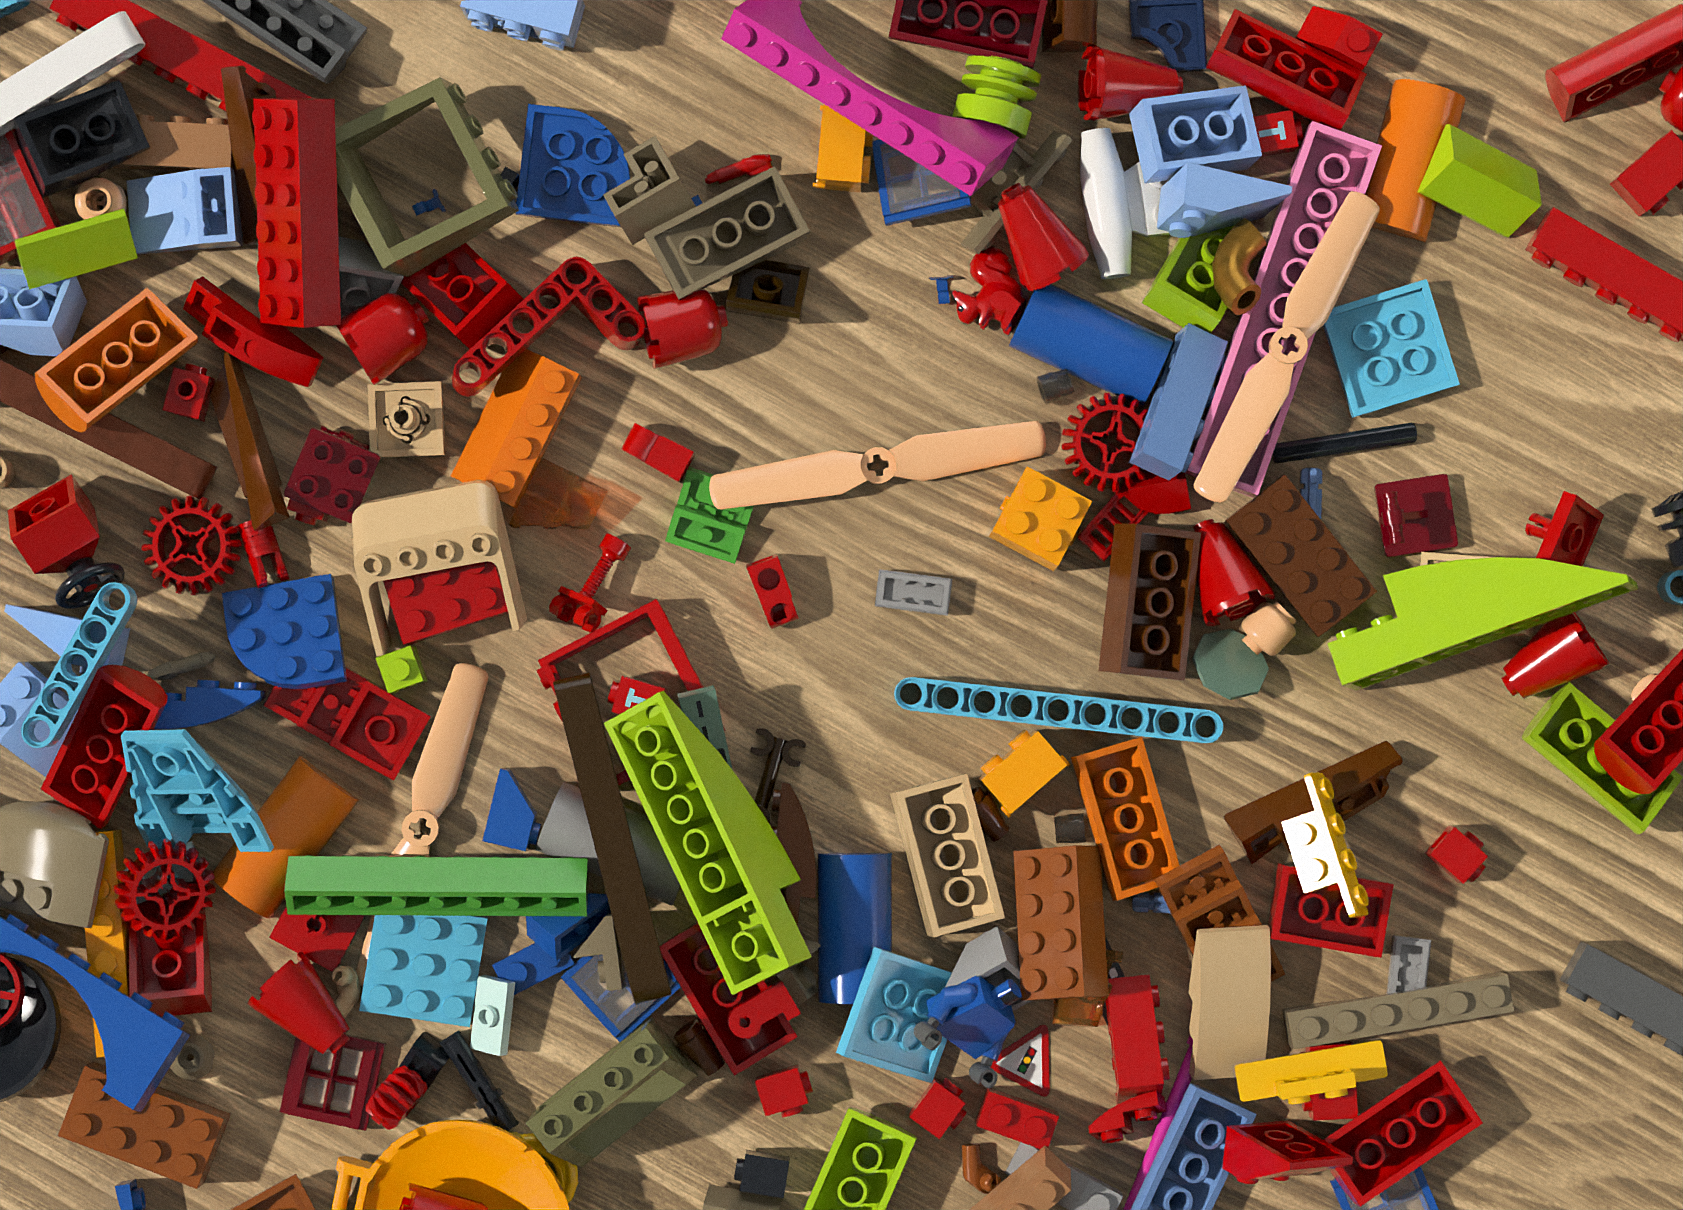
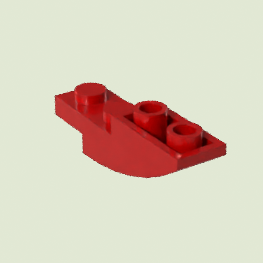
(246, 338)

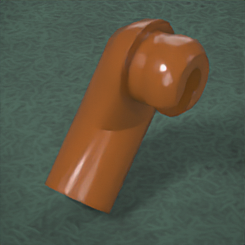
(975, 1172)

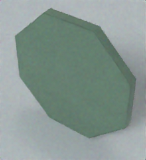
(1229, 665)

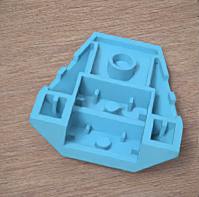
(187, 792)

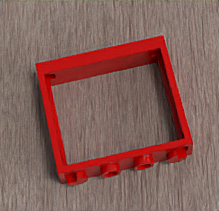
(653, 610)

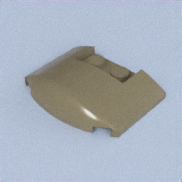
(50, 862)

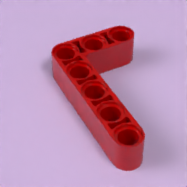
(542, 318)

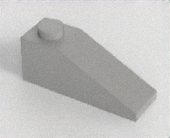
(1086, 1190)

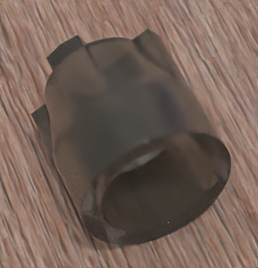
(1054, 386)
(1070, 828)

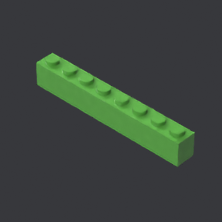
(436, 886)

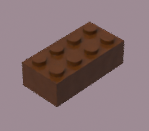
(1300, 555)
(1149, 601)

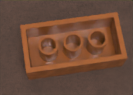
(1060, 923)
(168, 1137)

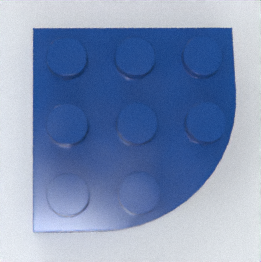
(568, 167)
(288, 632)

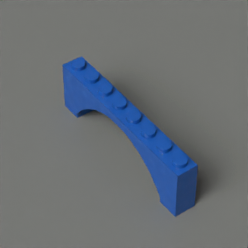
(134, 1039)

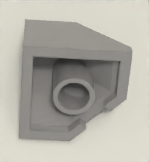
(362, 276)
(991, 957)

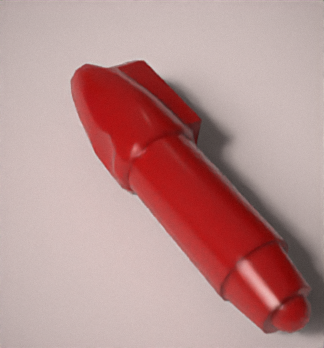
(747, 166)

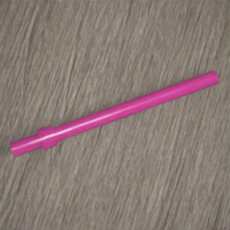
(1175, 1097)

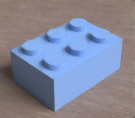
(1195, 128)

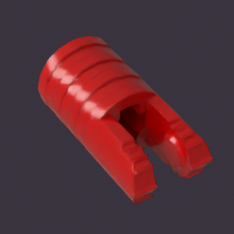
(261, 544)

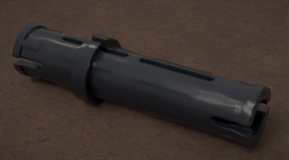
(478, 1081)

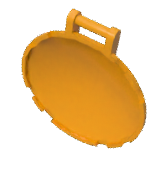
(457, 1159)

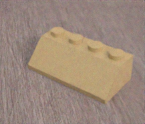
(947, 855)

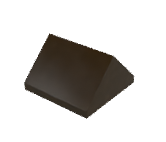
(769, 291)

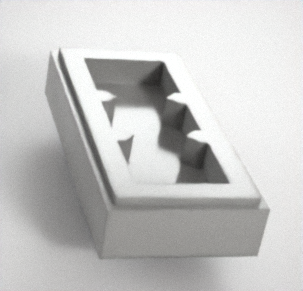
(913, 592)
(1408, 963)

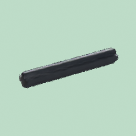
(1345, 442)

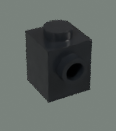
(762, 1173)

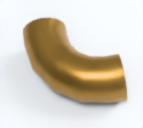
(1233, 264)

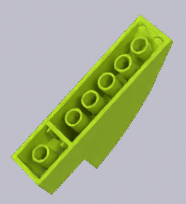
(1465, 606)
(714, 841)

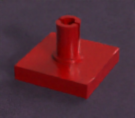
(1569, 532)
(319, 937)

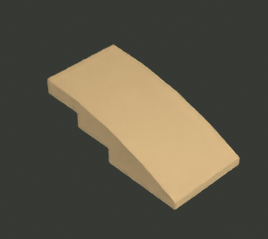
(1229, 999)

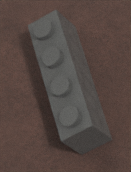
(1626, 994)

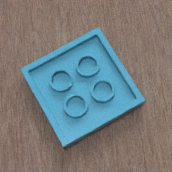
(1390, 348)
(424, 967)
(887, 1011)

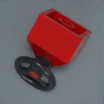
(59, 535)

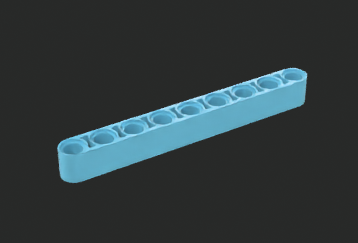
(1076, 706)

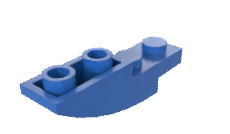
(208, 704)

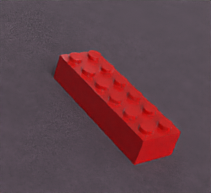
(297, 211)

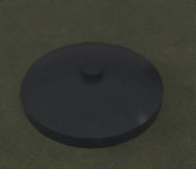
(32, 1036)

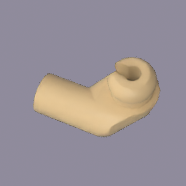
(347, 987)

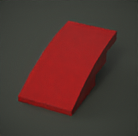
(355, 719)

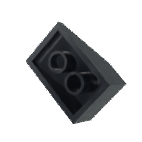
(79, 137)

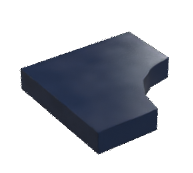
(1173, 28)

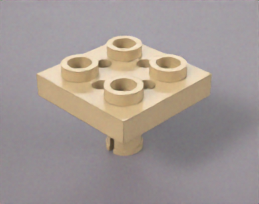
(406, 419)

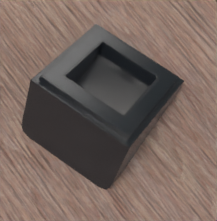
(426, 1058)

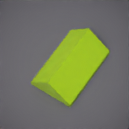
(1481, 182)
(75, 249)

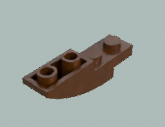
(798, 843)

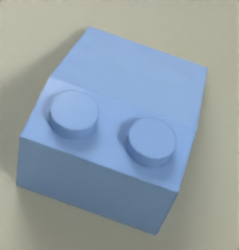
(1211, 199)
(39, 318)
(57, 630)
(17, 697)

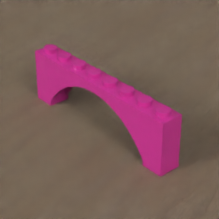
(952, 147)

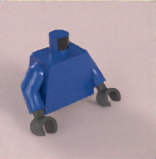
(974, 1019)

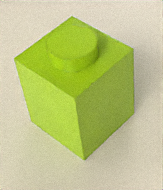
(401, 669)

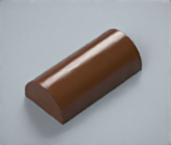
(1069, 25)

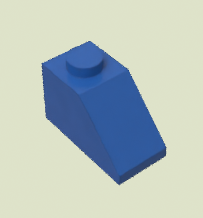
(511, 815)
(563, 933)

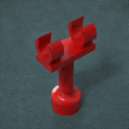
(590, 611)

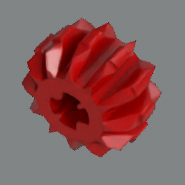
(396, 1097)

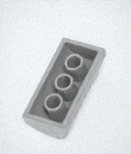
(569, 835)

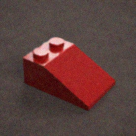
(464, 293)
(172, 970)
(1277, 1152)

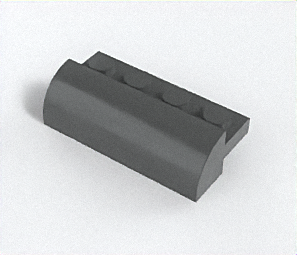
(304, 31)

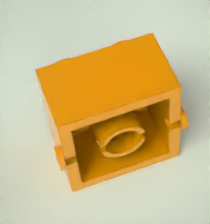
(841, 153)
(1040, 518)
(1021, 770)

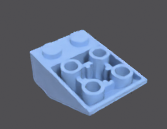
(548, 20)
(185, 211)

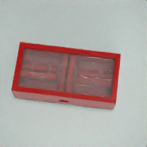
(21, 203)

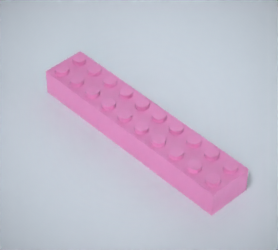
(1321, 178)

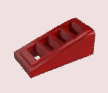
(1092, 543)

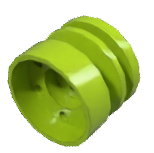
(998, 89)

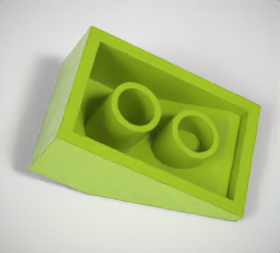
(1186, 283)

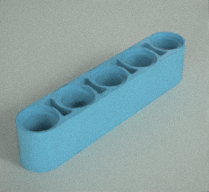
(63, 675)

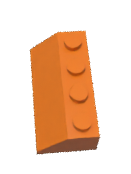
(517, 425)

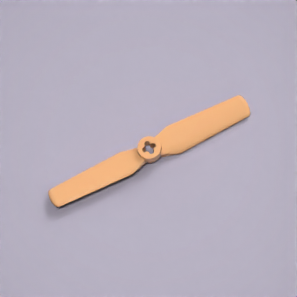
(1270, 380)
(916, 459)
(439, 768)

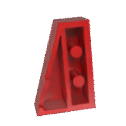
(1135, 1037)

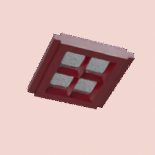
(333, 1086)

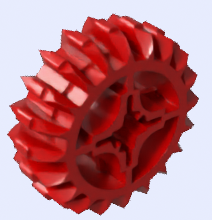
(1079, 436)
(206, 535)
(194, 892)

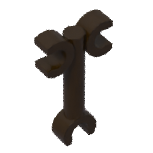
(778, 750)

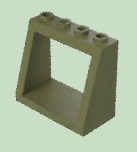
(368, 205)
(611, 1095)

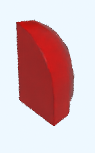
(1159, 494)

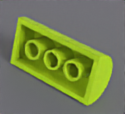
(1566, 737)
(862, 1164)

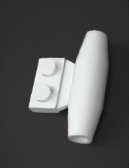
(1115, 203)

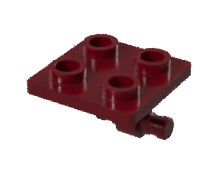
(332, 472)
(1416, 515)

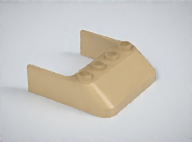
(429, 534)

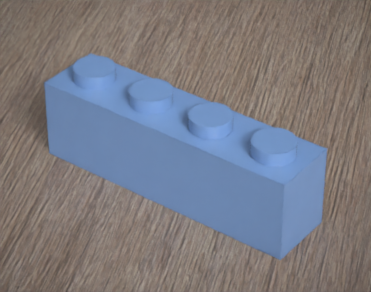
(1179, 402)

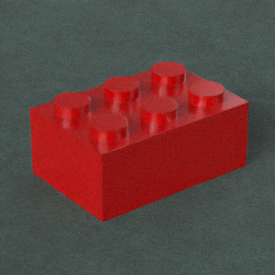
(445, 600)
(1322, 917)

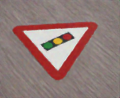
(1027, 1061)

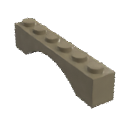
(1398, 1011)

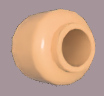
(94, 189)
(1268, 628)

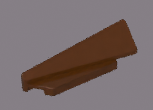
(239, 95)
(248, 445)
(1355, 783)

